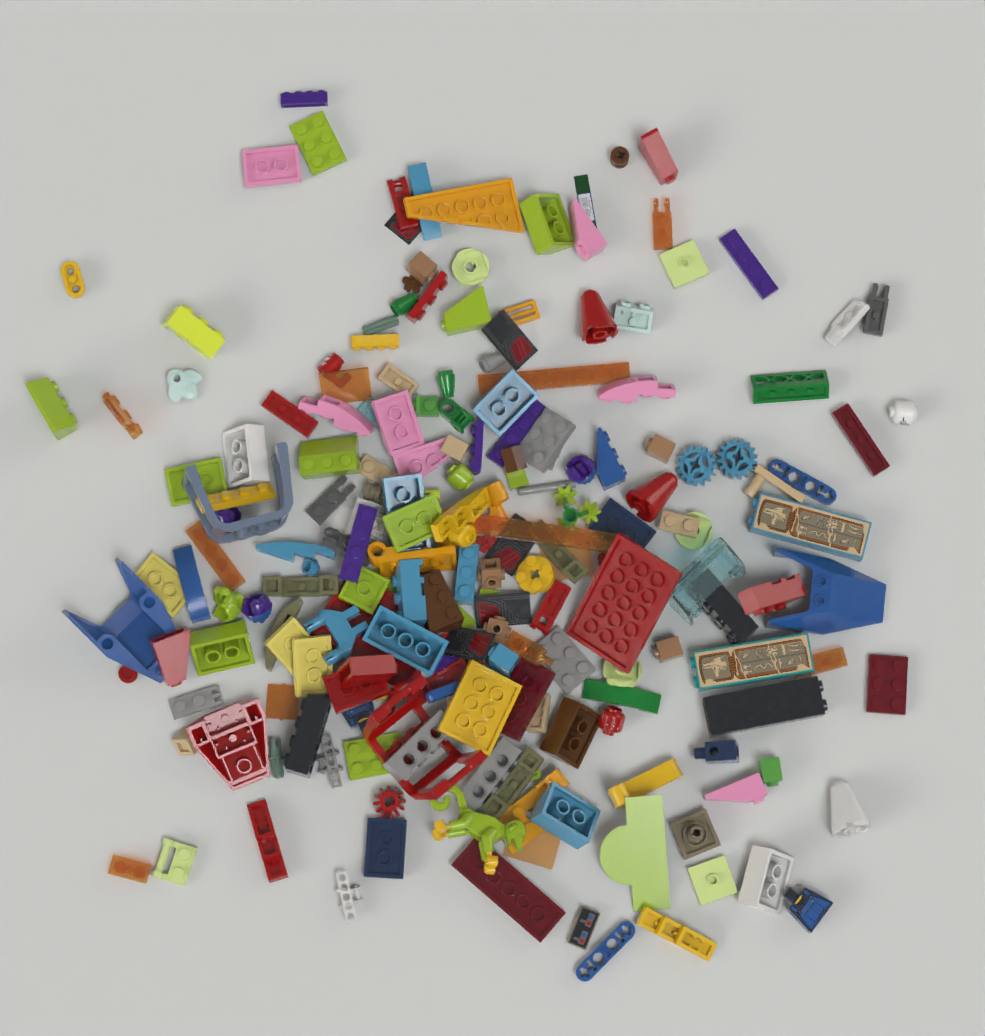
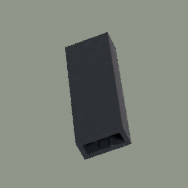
(764, 706)

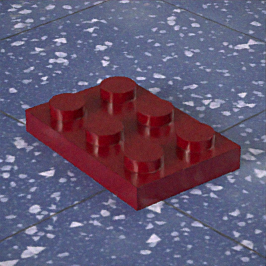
(887, 684)

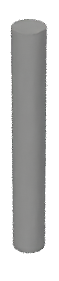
(545, 488)

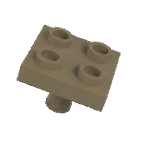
(695, 834)

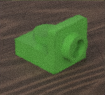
(426, 406)

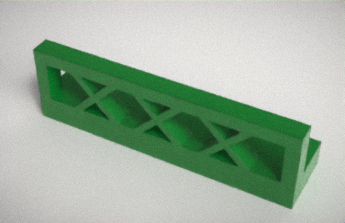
(790, 389)

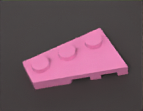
(420, 459)

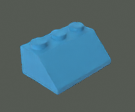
(565, 815)

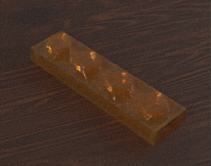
(215, 557)

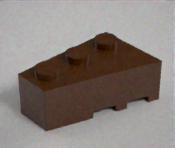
(441, 607)

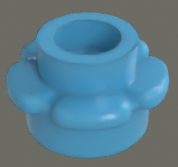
(310, 567)

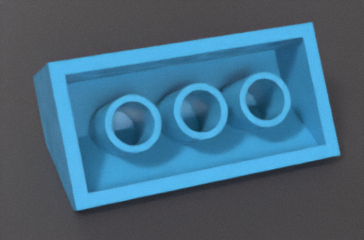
(406, 640)

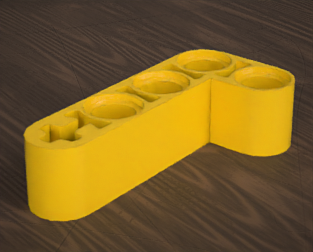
(645, 782)

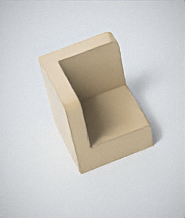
(455, 449)
(183, 743)

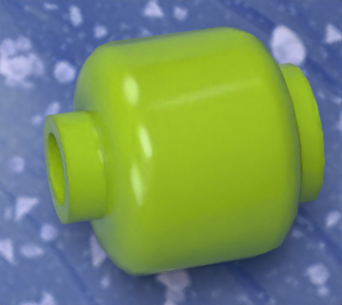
(459, 477)

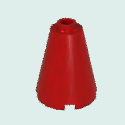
(595, 319)
(652, 496)

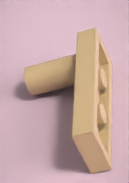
(764, 475)

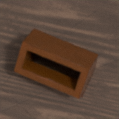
(513, 459)

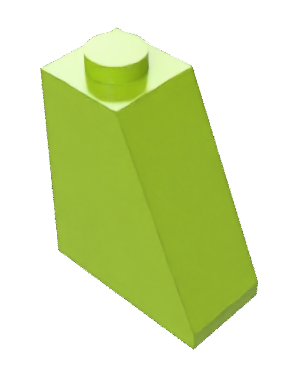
(468, 314)

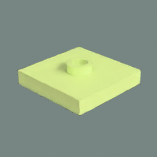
(684, 264)
(712, 880)

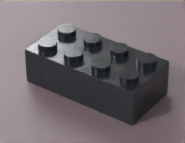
(729, 616)
(308, 735)

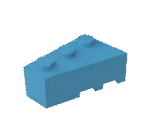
(409, 591)

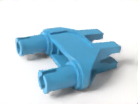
(340, 630)

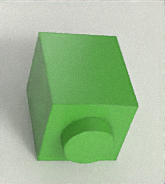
(770, 771)

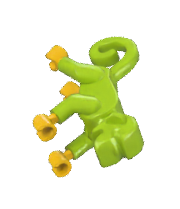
(480, 826)

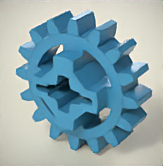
(700, 459)
(743, 459)

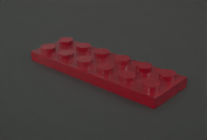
(510, 892)

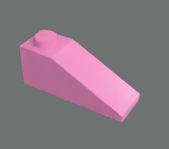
(585, 235)
(743, 791)

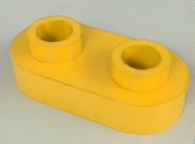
(73, 280)

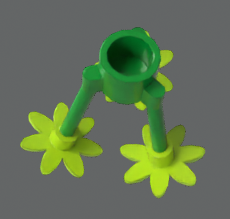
(571, 514)

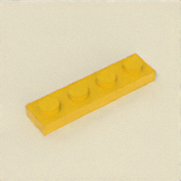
(239, 497)

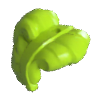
(228, 603)

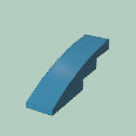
(421, 185)
(288, 550)

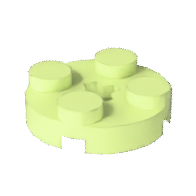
(466, 277)
(703, 537)
(619, 678)

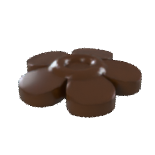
(411, 284)

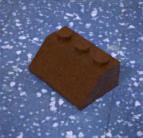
(570, 732)

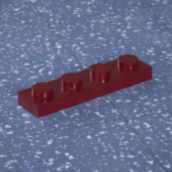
(860, 440)

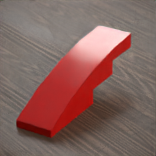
(267, 841)

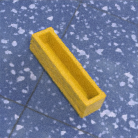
(372, 342)

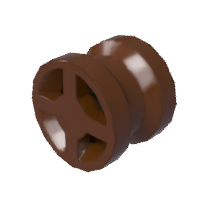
(619, 161)

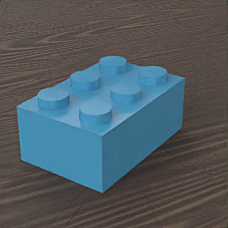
(505, 402)

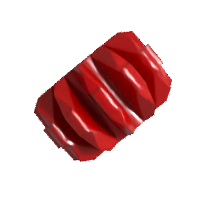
(392, 808)

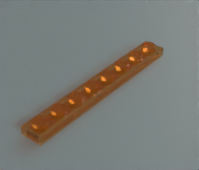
(563, 377)
(544, 533)

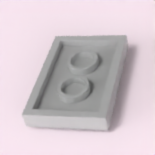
(546, 439)
(569, 662)

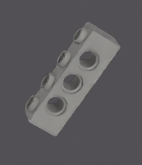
(503, 748)
(395, 763)

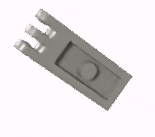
(195, 702)

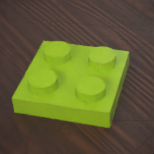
(366, 592)

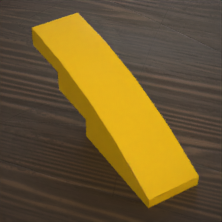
(461, 513)
(676, 933)

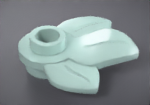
(186, 385)

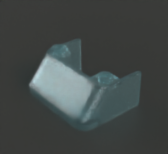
(704, 577)

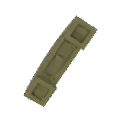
(564, 561)
(301, 586)
(292, 610)
(514, 784)

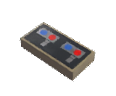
(583, 928)

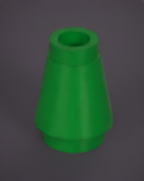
(403, 304)
(446, 381)

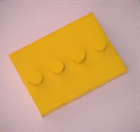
(479, 707)

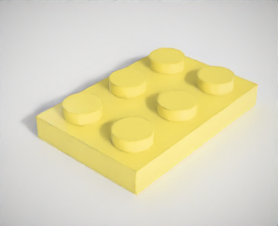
(163, 582)
(281, 642)
(309, 664)

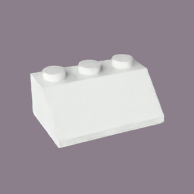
(245, 456)
(765, 879)

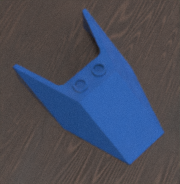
(838, 598)
(128, 630)

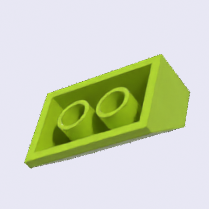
(547, 223)
(52, 407)
(329, 457)
(221, 648)

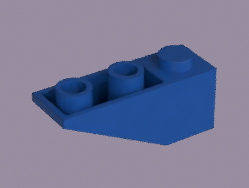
(607, 466)

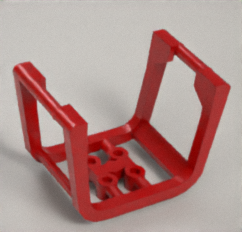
(373, 730)

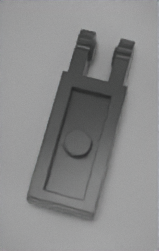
(877, 313)
(329, 501)
(338, 543)

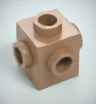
(491, 573)
(498, 622)

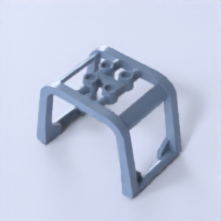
(247, 527)

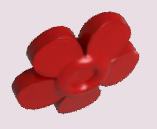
(486, 543)

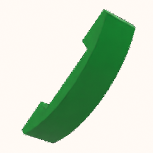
(622, 696)

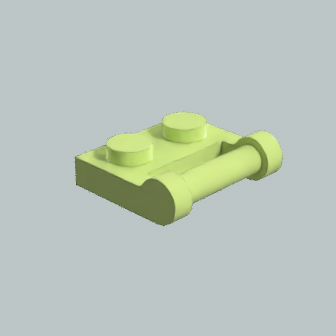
(180, 865)

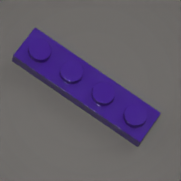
(748, 264)
(516, 432)
(358, 543)

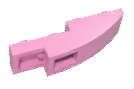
(628, 389)
(344, 415)

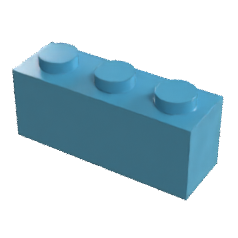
(466, 575)
(502, 660)

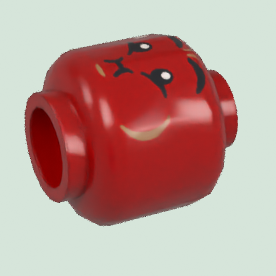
(611, 720)

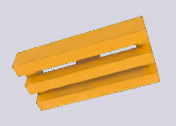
(524, 313)

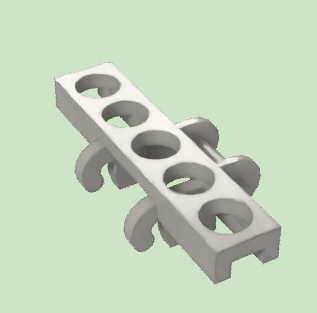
(330, 756)

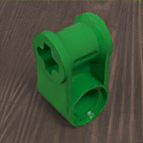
(456, 416)

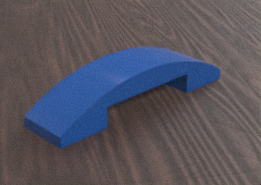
(191, 584)

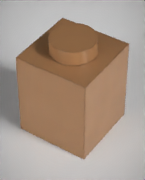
(422, 268)
(660, 448)
(668, 649)

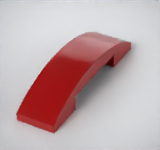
(444, 677)

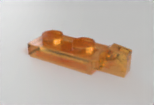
(122, 417)
(527, 649)

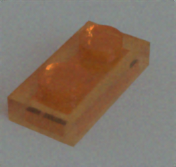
(129, 869)

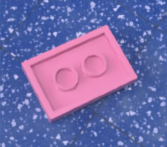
(271, 166)
(397, 422)

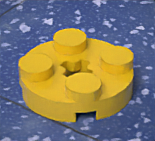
(536, 585)

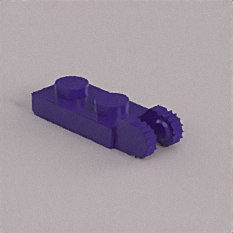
(476, 449)

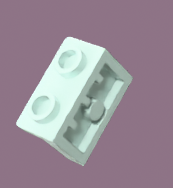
(633, 317)

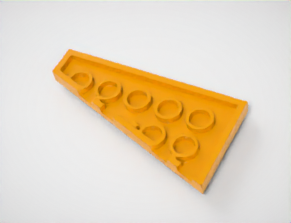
(479, 205)

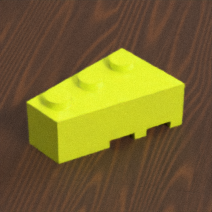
(194, 331)

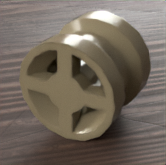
(372, 492)

